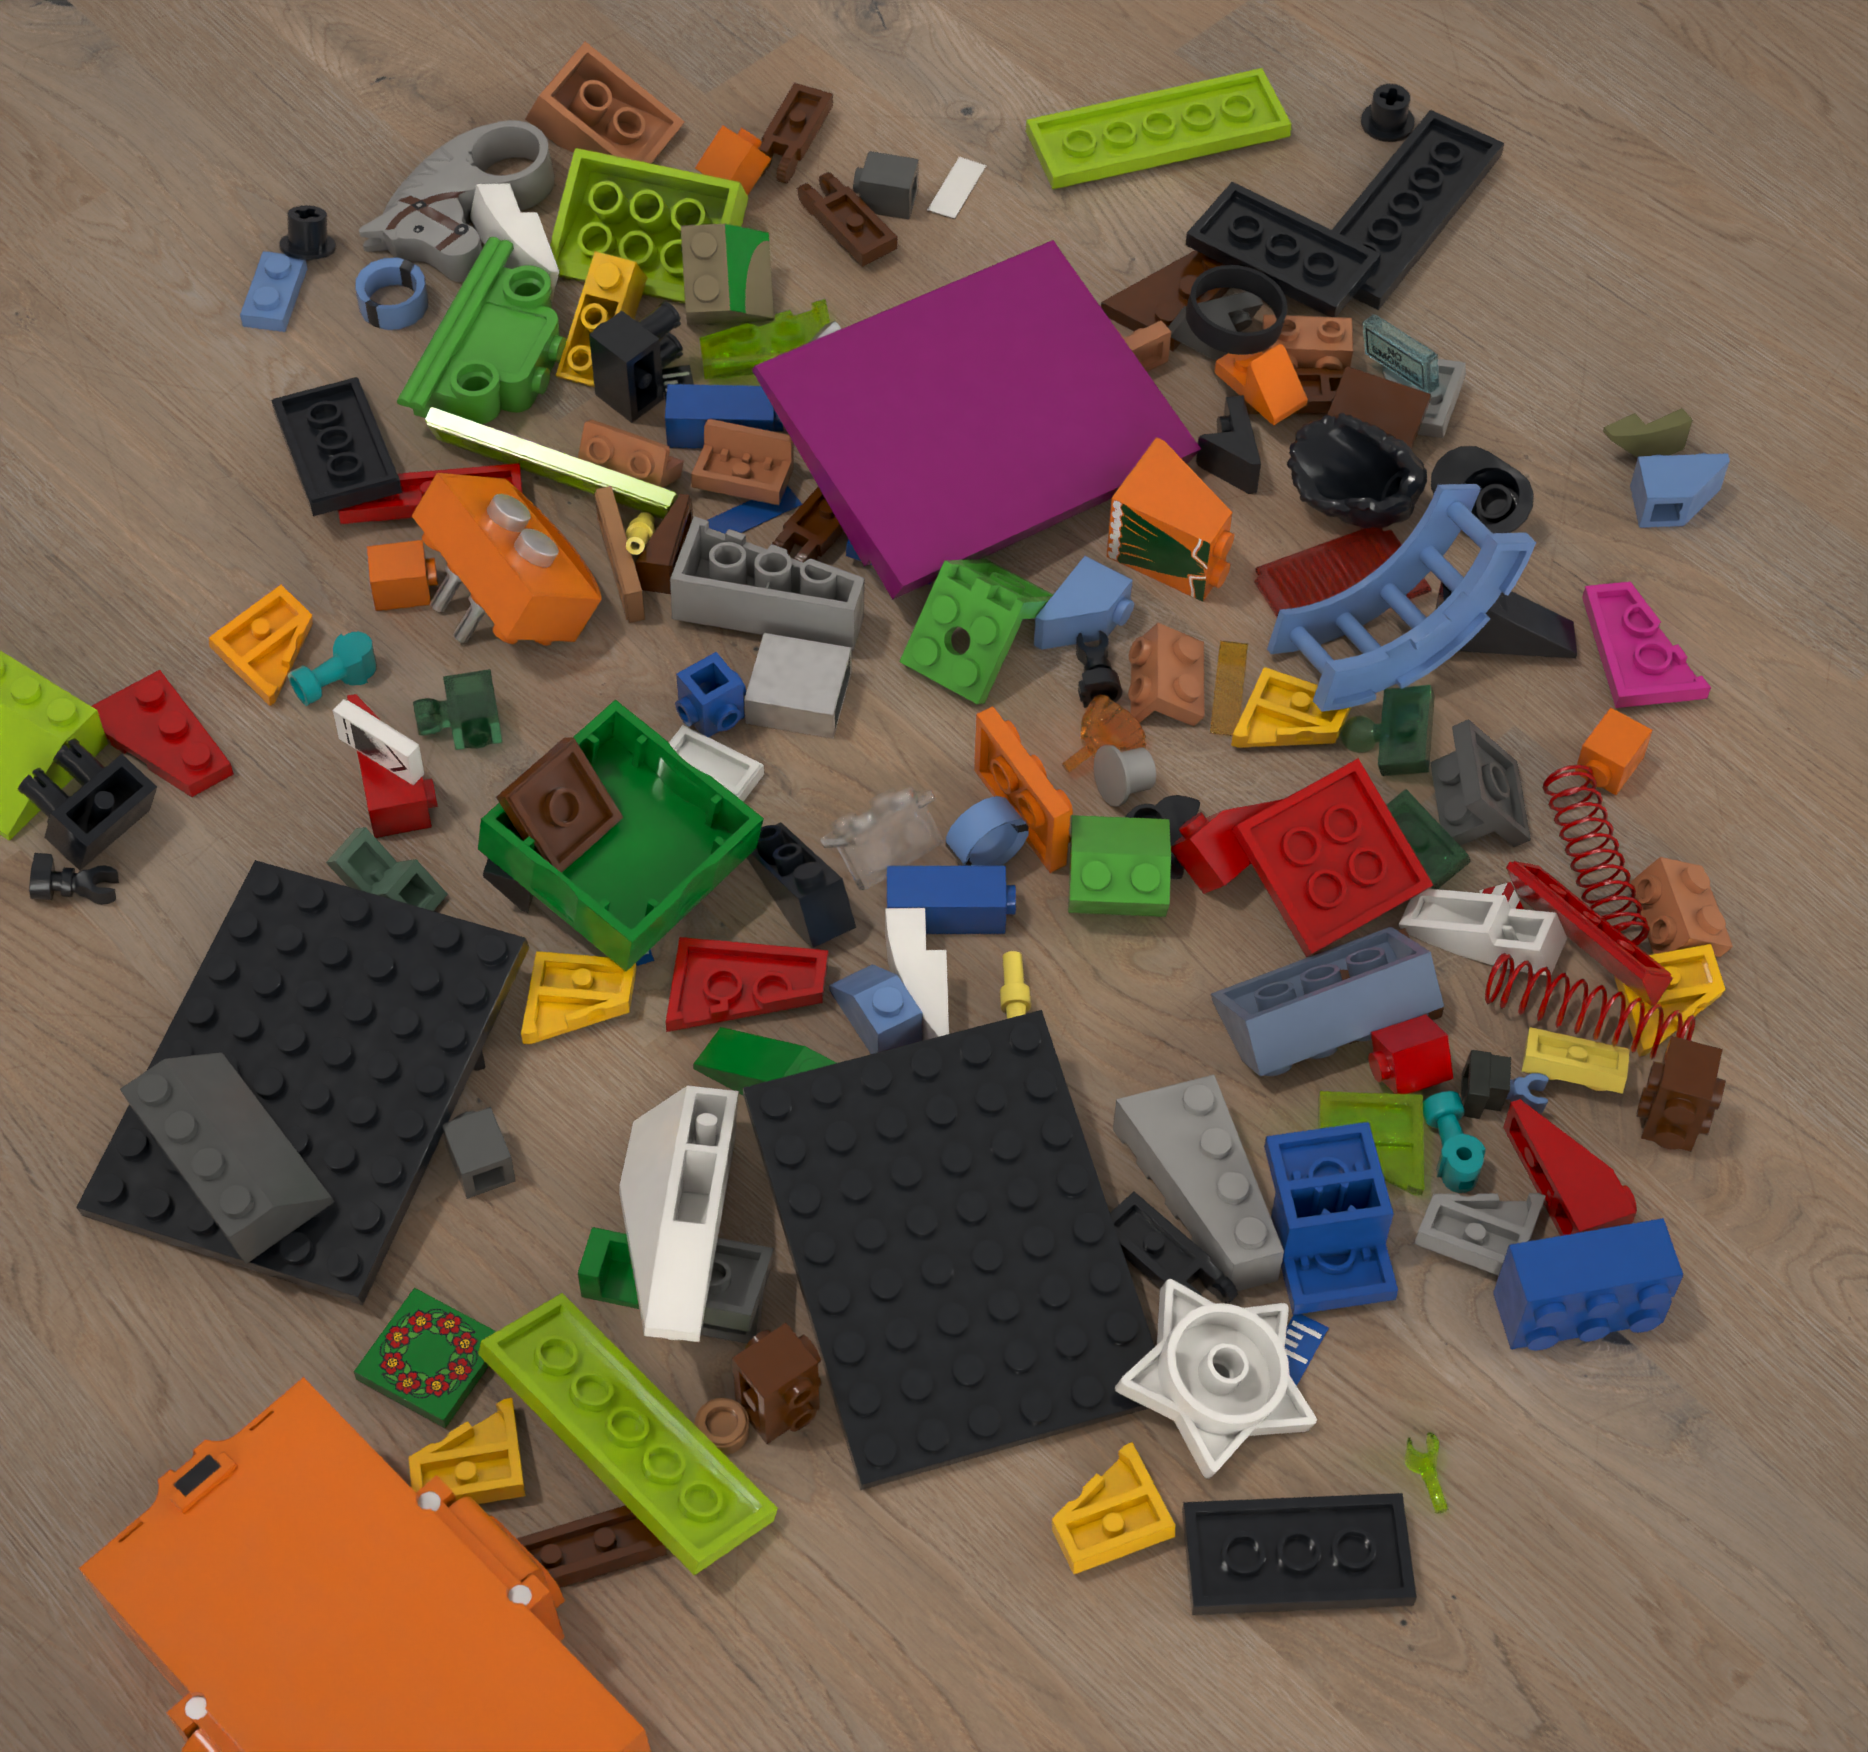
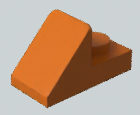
(1265, 381)

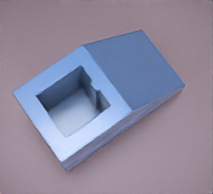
(1675, 487)

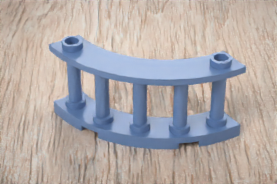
(1431, 638)

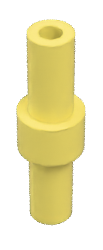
(639, 532)
(1014, 994)

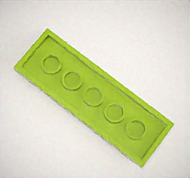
(1157, 128)
(628, 1433)

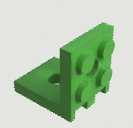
(989, 607)

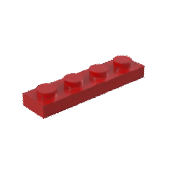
(414, 487)

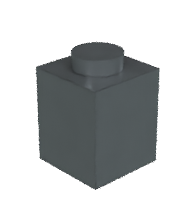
(888, 184)
(478, 1152)

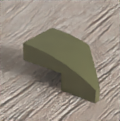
(1658, 437)

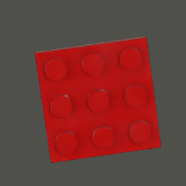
(1332, 857)

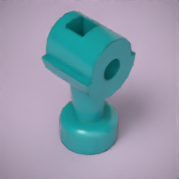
(351, 663)
(1460, 1153)

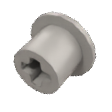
(1123, 773)

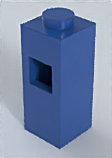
(692, 405)
(954, 897)

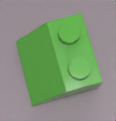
(1119, 866)

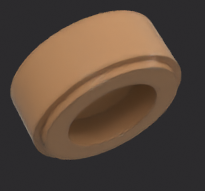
(724, 1424)

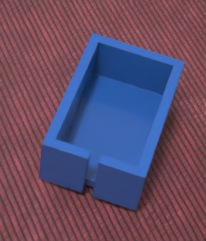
(1587, 1284)

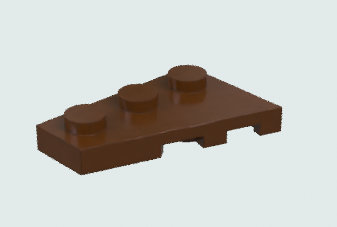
(1161, 294)

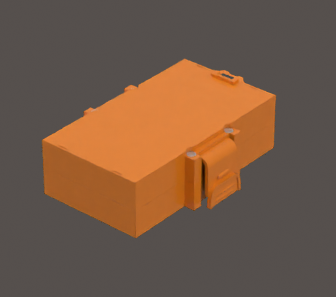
(340, 1609)

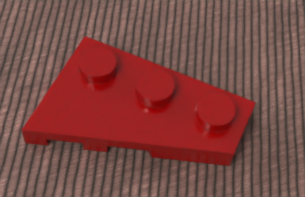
(163, 733)

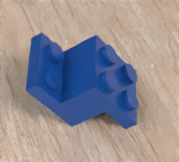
(1331, 1217)

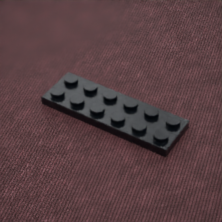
(1416, 198)

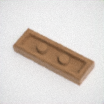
(619, 558)

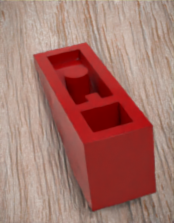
(391, 801)
(1210, 847)
(1577, 1185)

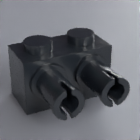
(631, 358)
(99, 811)

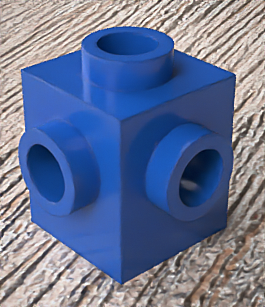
(710, 696)

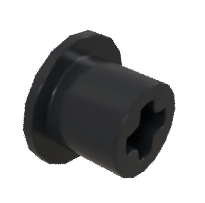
(1389, 114)
(307, 234)

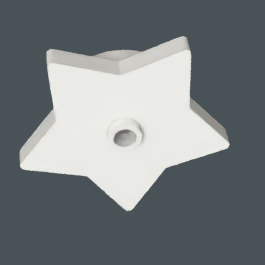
(1218, 1374)

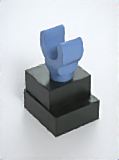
(1488, 1085)

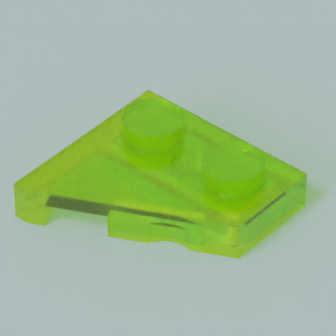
(1395, 1127)

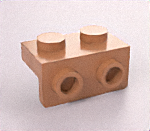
(629, 454)
(744, 462)
(1167, 675)
(1680, 907)

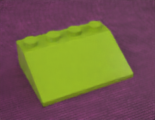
(637, 215)
(34, 726)

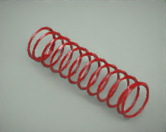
(1599, 849)
(1503, 958)

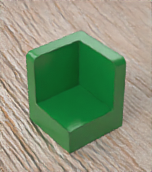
(607, 1269)

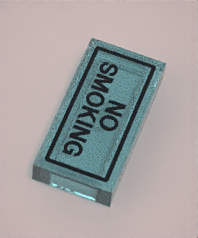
(1401, 353)

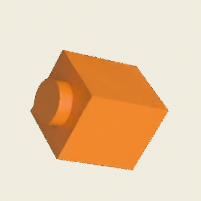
(734, 158)
(401, 575)
(1614, 750)

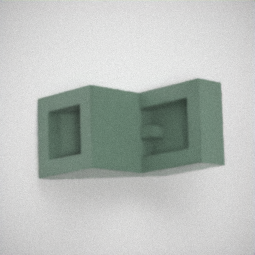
(370, 868)

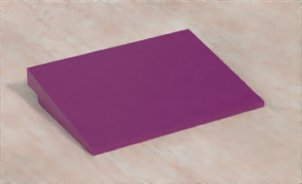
(970, 416)

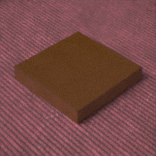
(1381, 403)
(560, 805)

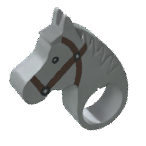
(434, 203)

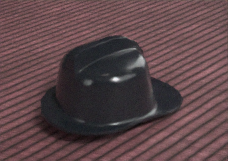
(1504, 493)

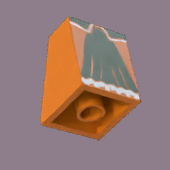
(1170, 524)

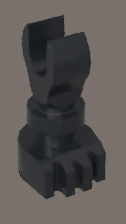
(1098, 674)
(46, 880)

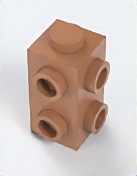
(1315, 341)

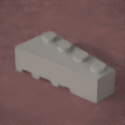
(763, 590)
(1201, 1169)

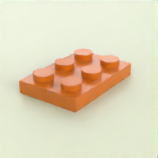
(1022, 780)

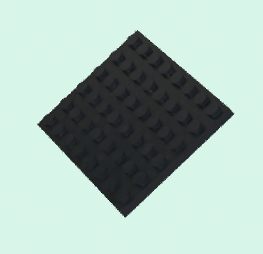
(354, 1039)
(951, 1247)

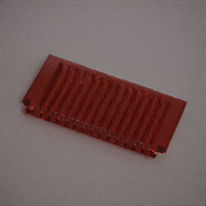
(1328, 569)

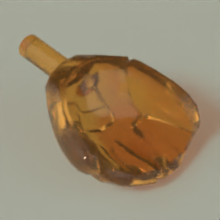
(1106, 725)

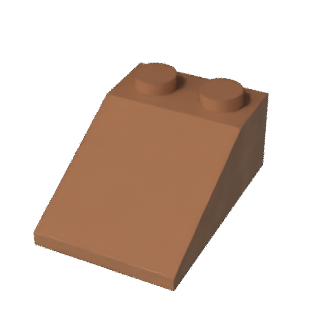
(602, 110)

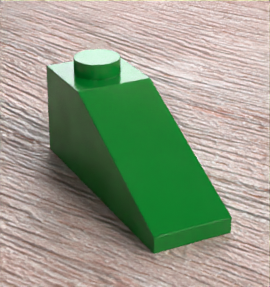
(749, 1059)

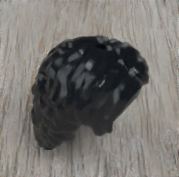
(1355, 471)

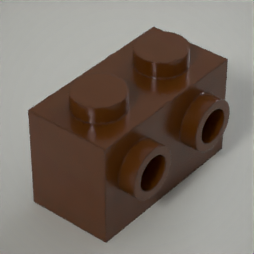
(1681, 1094)
(778, 1381)

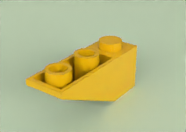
(609, 288)

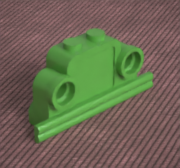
(491, 344)

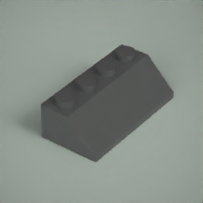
(227, 1150)

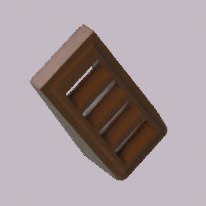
(662, 550)

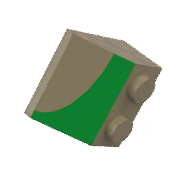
(726, 274)

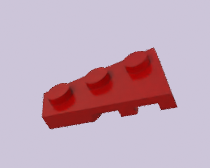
(741, 980)

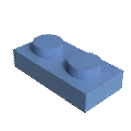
(273, 292)

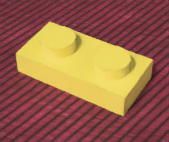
(1576, 1060)

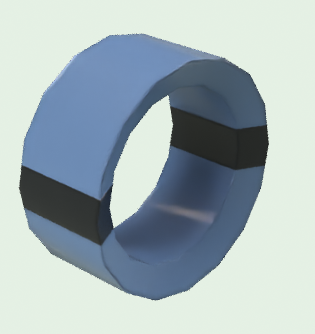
(385, 273)
(998, 846)

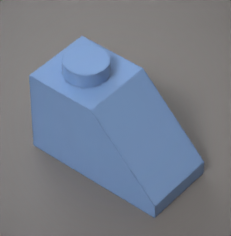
(1085, 603)
(879, 1008)

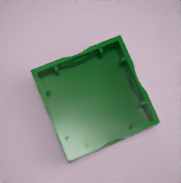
(656, 863)

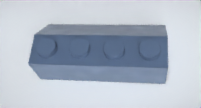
(1312, 1011)

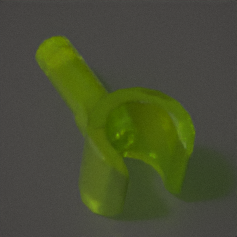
(1425, 1465)

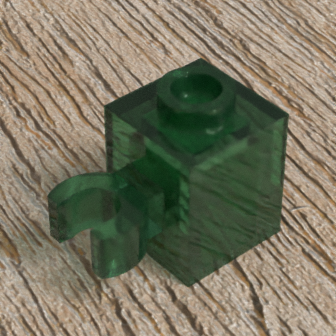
(468, 711)

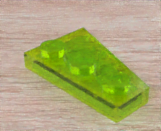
(744, 346)

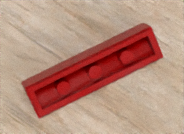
(1591, 932)

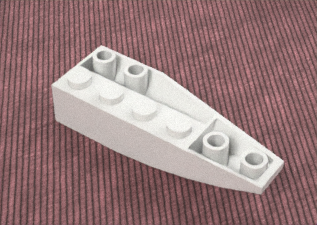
(675, 1204)

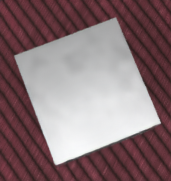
(798, 685)

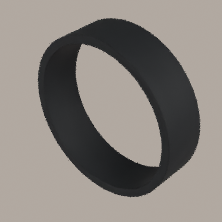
(1240, 278)

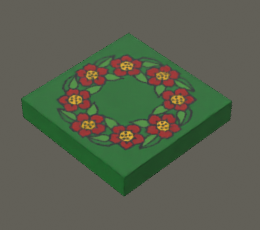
(426, 1358)

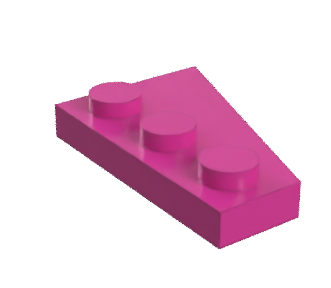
(1635, 652)

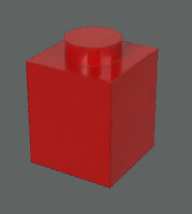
(1411, 1055)

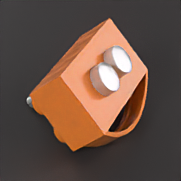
(507, 559)

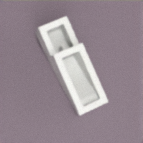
(498, 216)
(1484, 928)
(919, 969)

